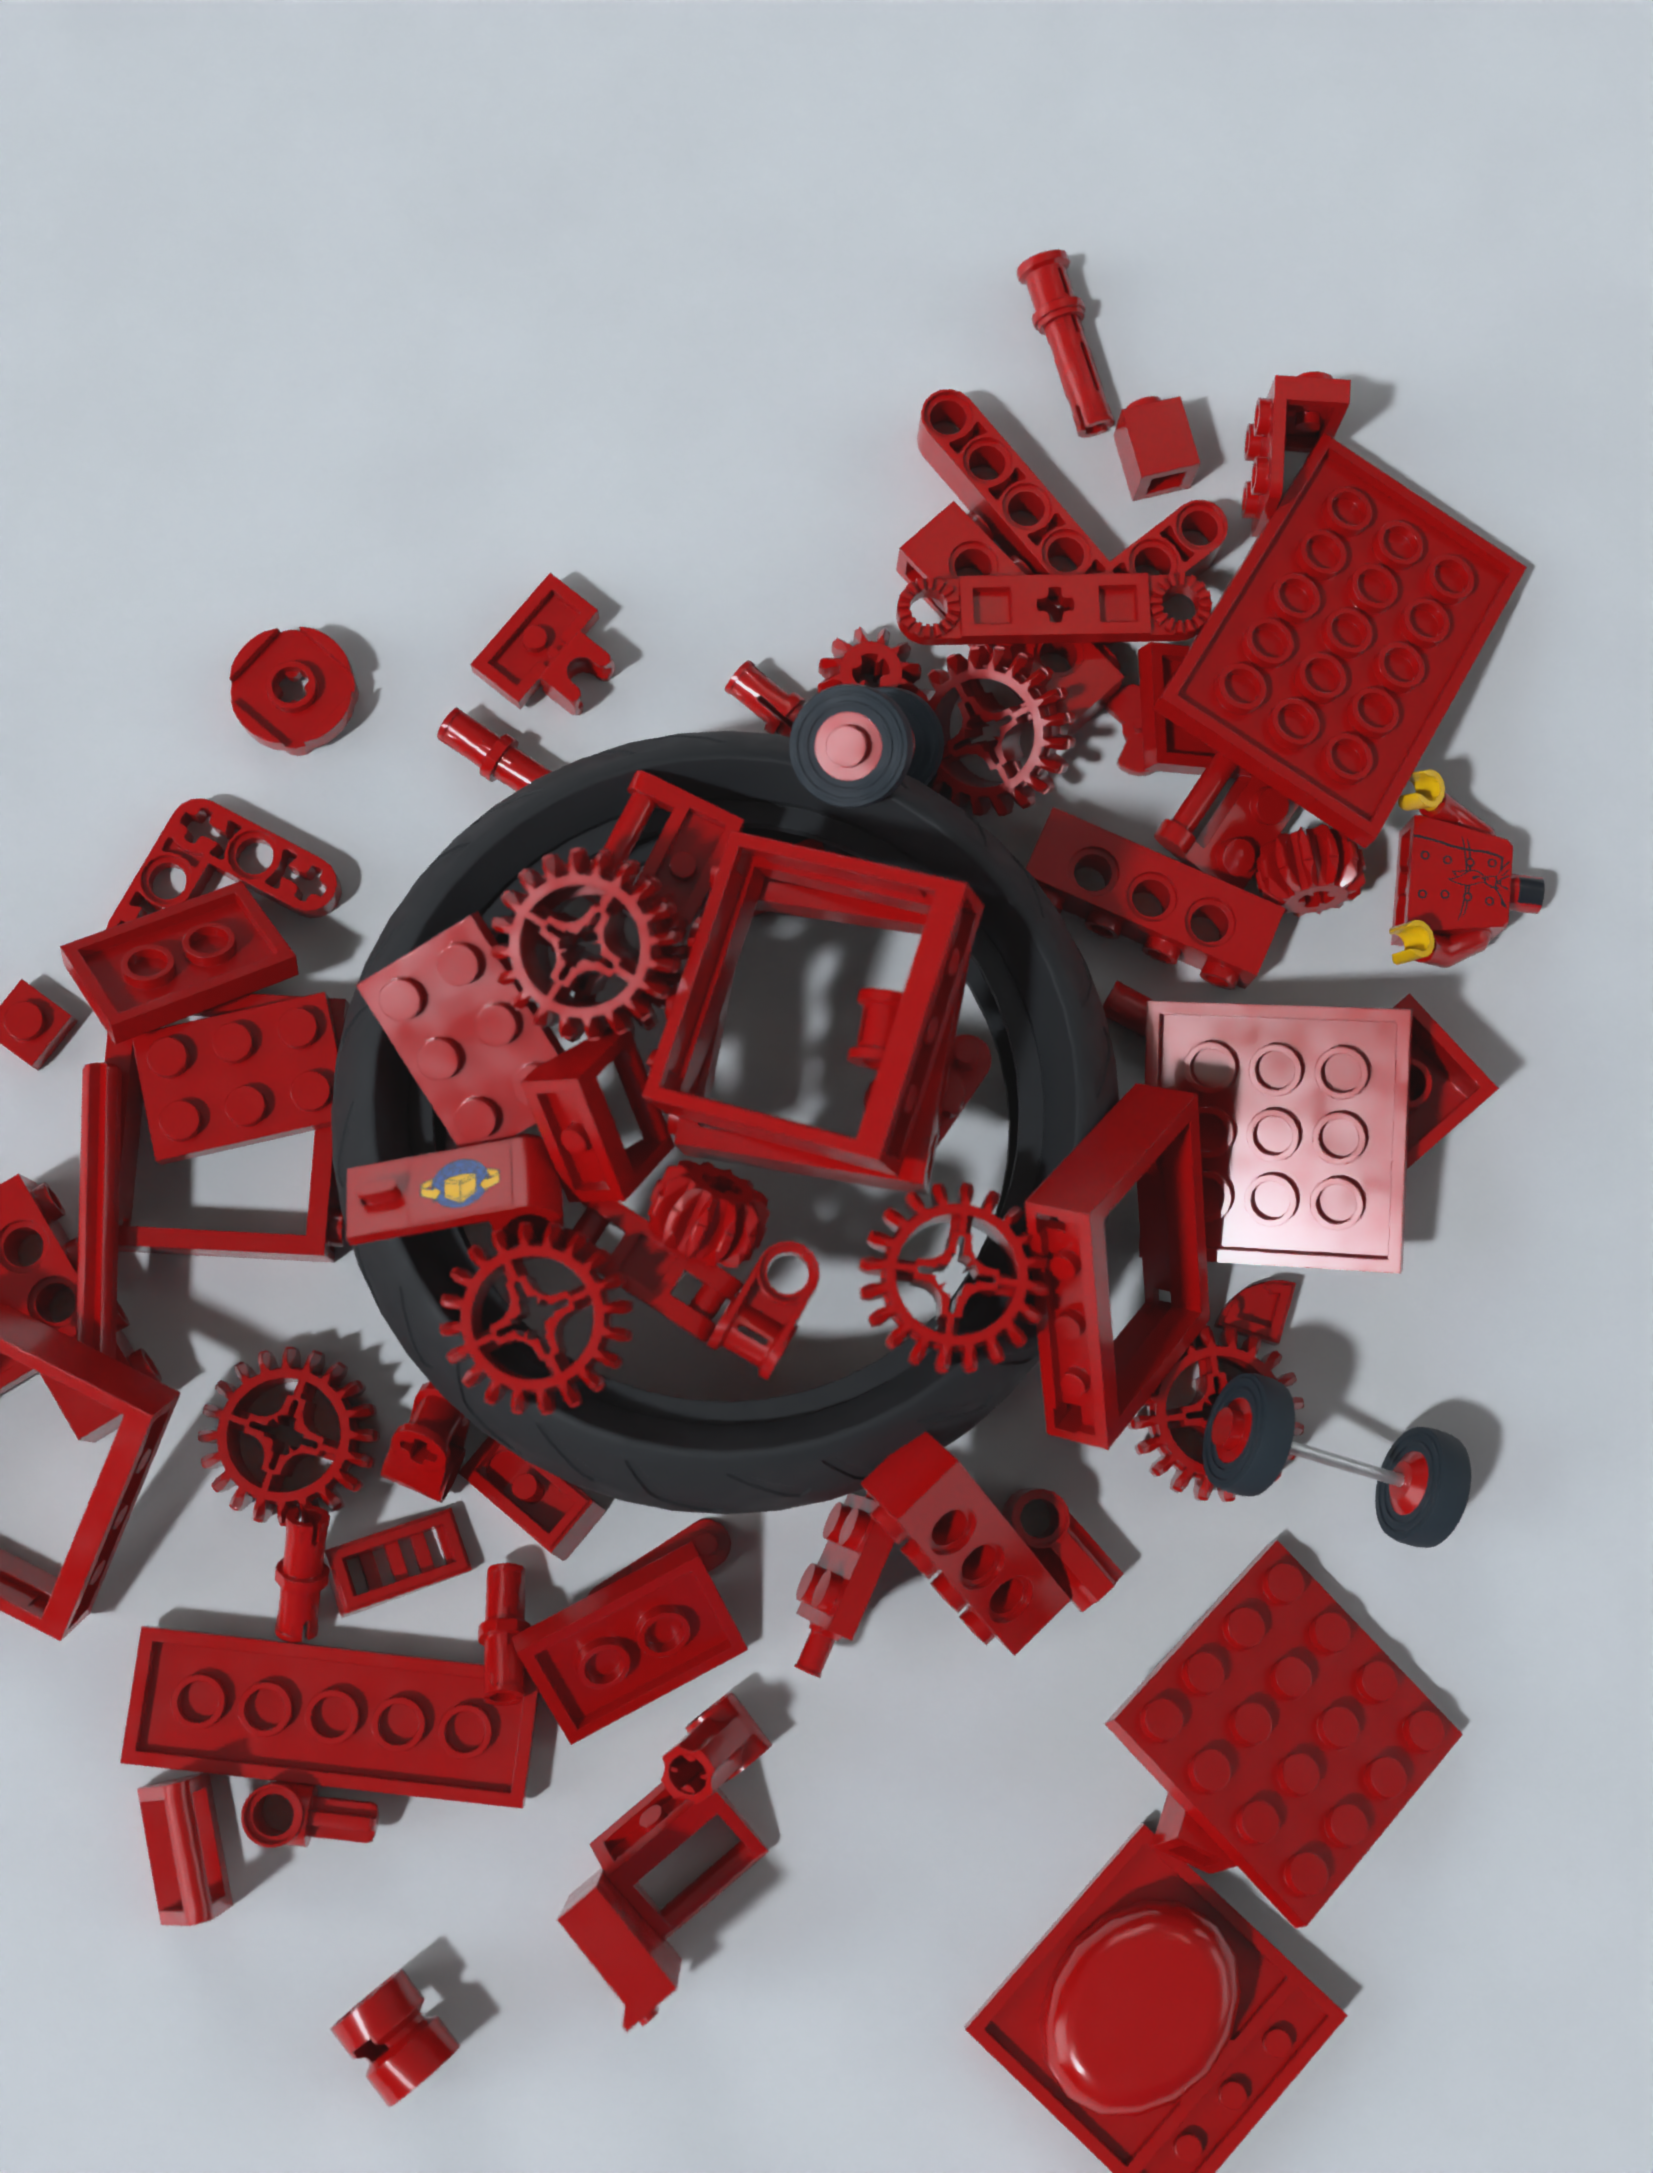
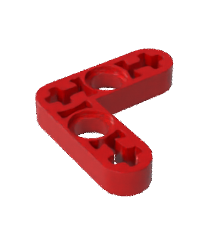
(200, 861)

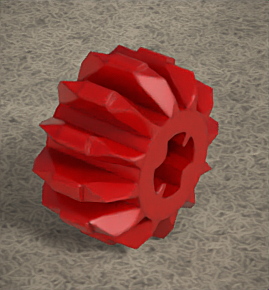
(869, 658)
(1310, 870)
(708, 1214)

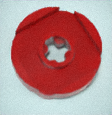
(293, 654)

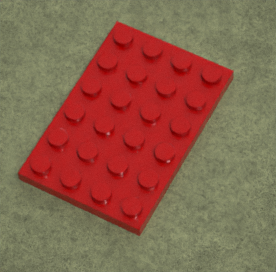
(1341, 641)

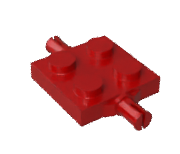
(843, 1580)

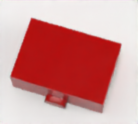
(621, 1948)

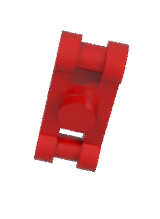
(655, 1270)

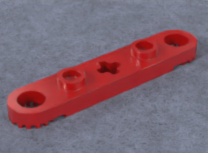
(1006, 608)

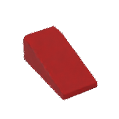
(536, 1500)

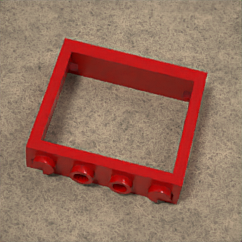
(919, 1022)
(731, 1147)
(324, 1220)
(1086, 1377)
(64, 1601)

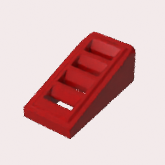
(341, 1581)

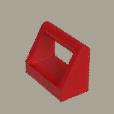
(580, 1124)
(657, 1829)
(185, 1850)

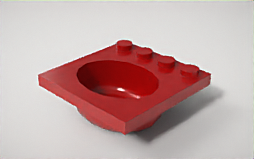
(1155, 2018)

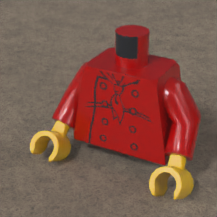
(1452, 880)

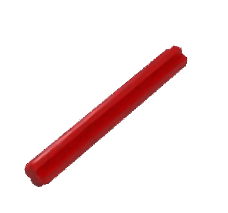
(99, 1207)

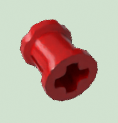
(875, 1026)

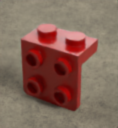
(1289, 421)

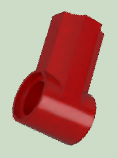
(1065, 1549)
(714, 1750)

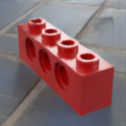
(965, 540)
(1242, 918)
(29, 1289)
(965, 1541)

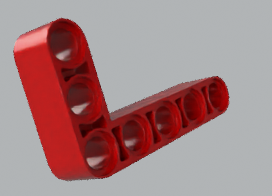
(1056, 530)

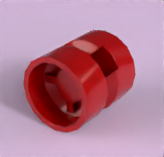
(395, 2038)

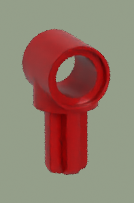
(313, 1817)

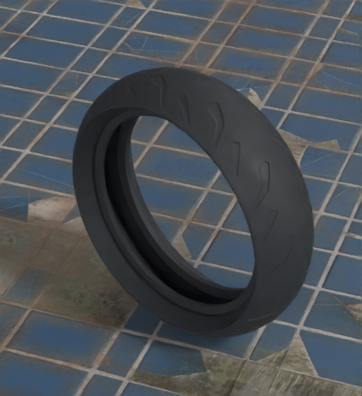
(784, 1447)

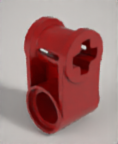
(766, 1311)
(429, 1447)

